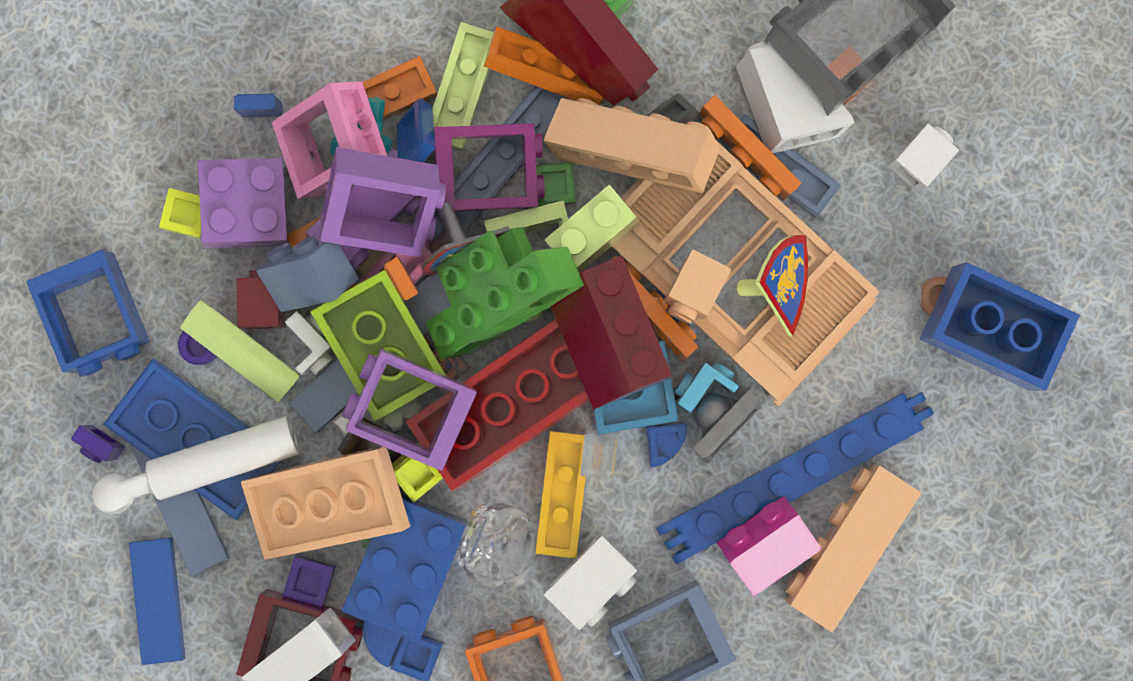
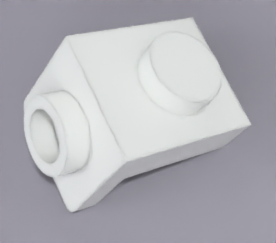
(309, 332)

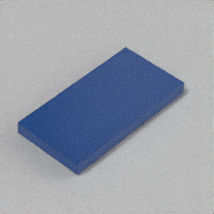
(169, 415)

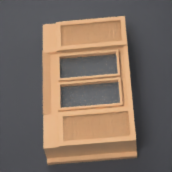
(738, 226)

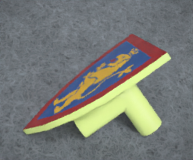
(782, 280)

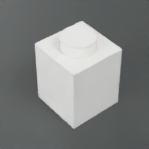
(924, 157)

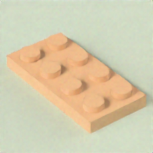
(326, 503)

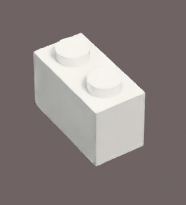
(591, 582)

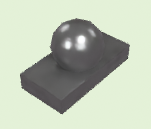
(722, 421)

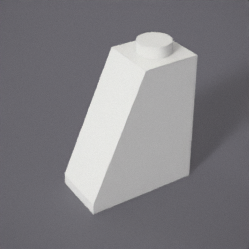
(784, 105)
(305, 652)

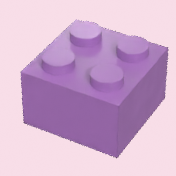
(242, 203)

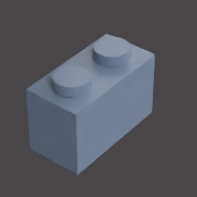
(306, 273)

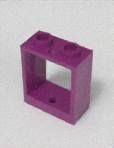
(531, 150)

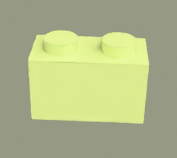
(594, 228)

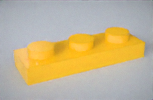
(561, 496)

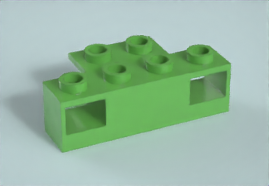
(496, 288)

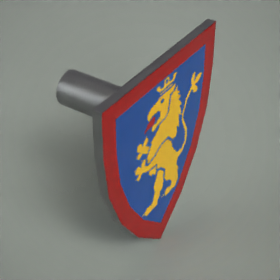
(450, 240)

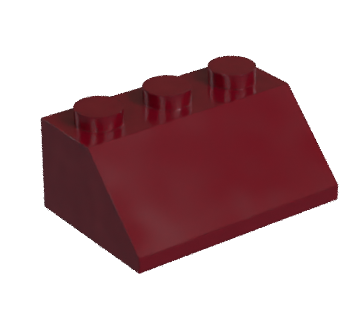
(610, 335)

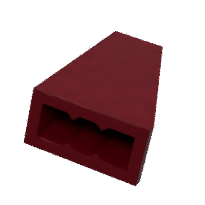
(588, 42)

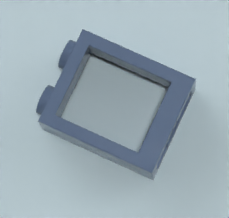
(720, 657)

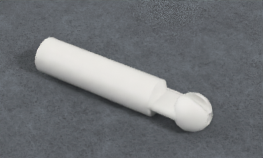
(200, 465)

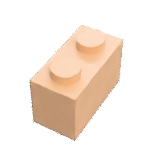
(696, 287)

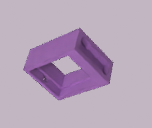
(382, 173)
(449, 425)

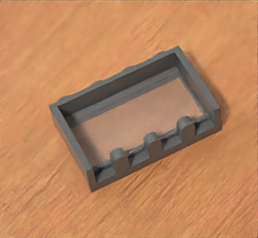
(850, 42)

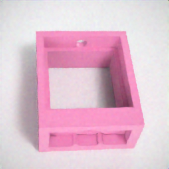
(346, 107)

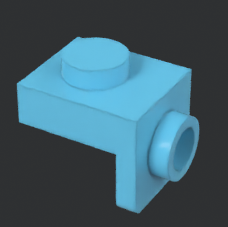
(694, 387)

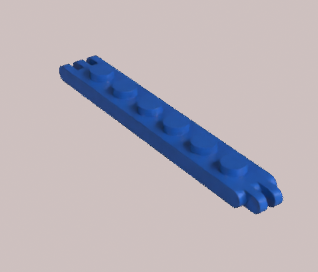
(796, 474)

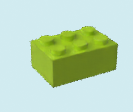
(372, 319)

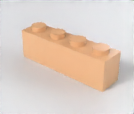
(632, 144)
(851, 546)

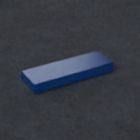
(157, 601)

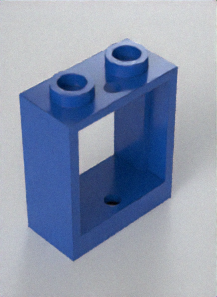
(44, 292)

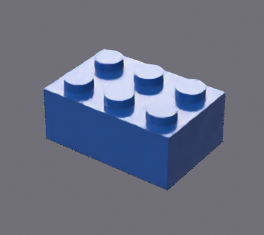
(999, 327)
(406, 571)

